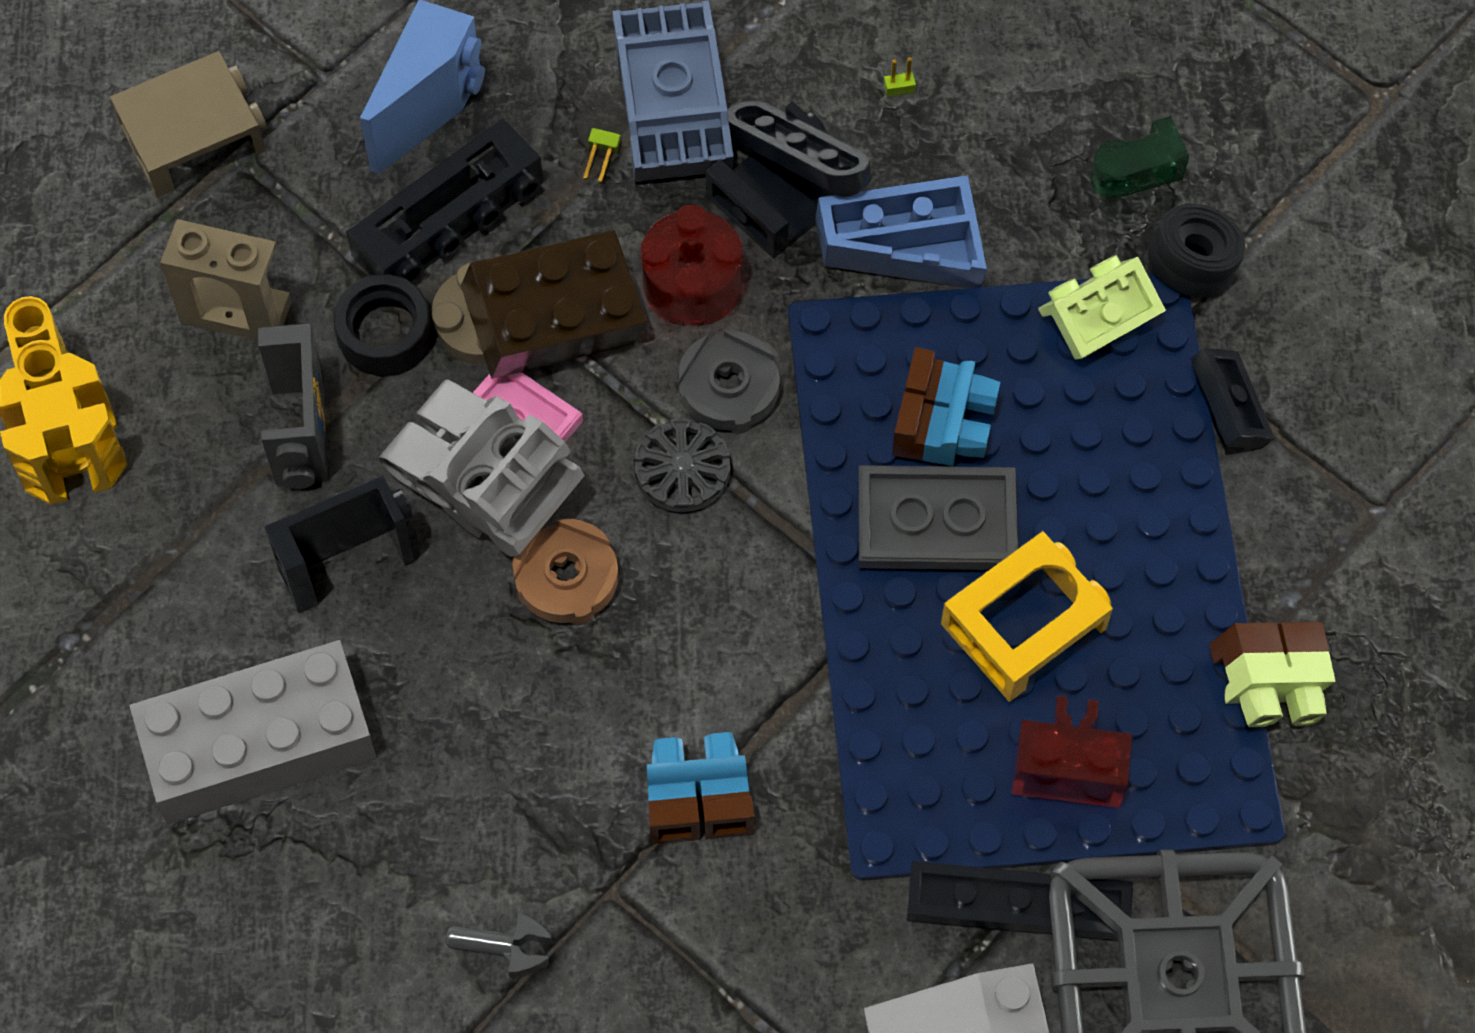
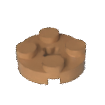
(576, 598)

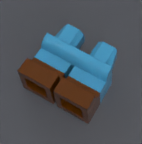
(934, 409)
(718, 779)

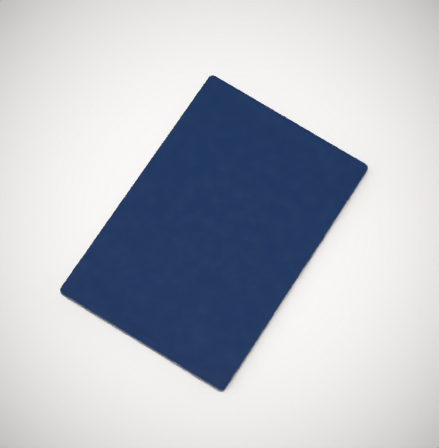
(1119, 471)

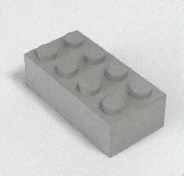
(252, 732)

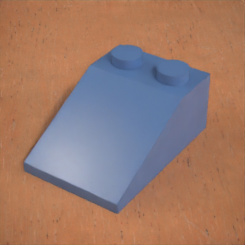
(422, 83)

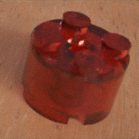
(691, 267)

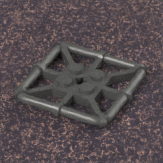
(1152, 945)

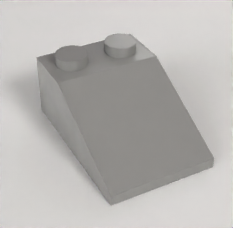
(980, 1003)

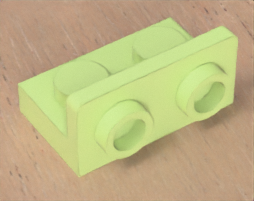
(1103, 306)

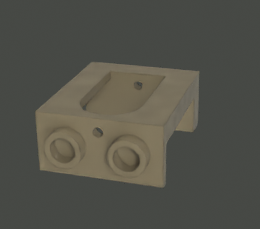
(232, 288)

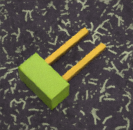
(900, 83)
(603, 141)

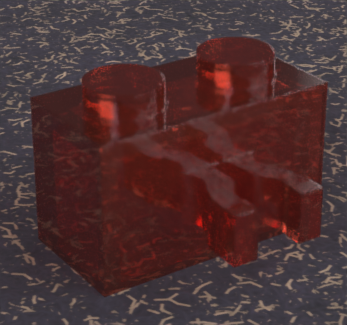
(1071, 760)

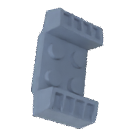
(672, 90)

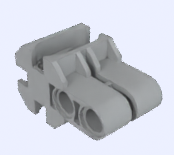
(484, 465)

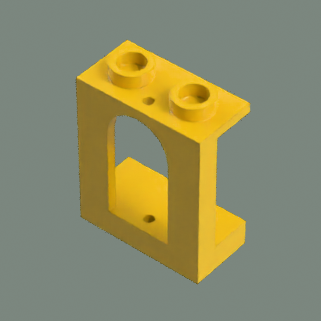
(990, 652)

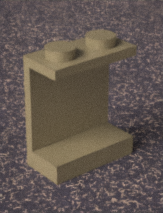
(186, 117)

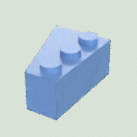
(905, 232)

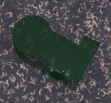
(1140, 163)

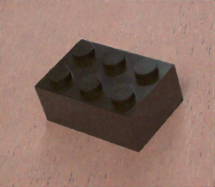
(553, 303)

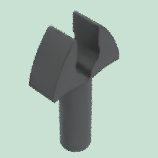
(505, 944)

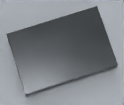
(936, 517)

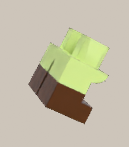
(1274, 666)

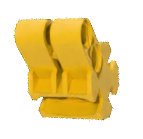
(54, 409)

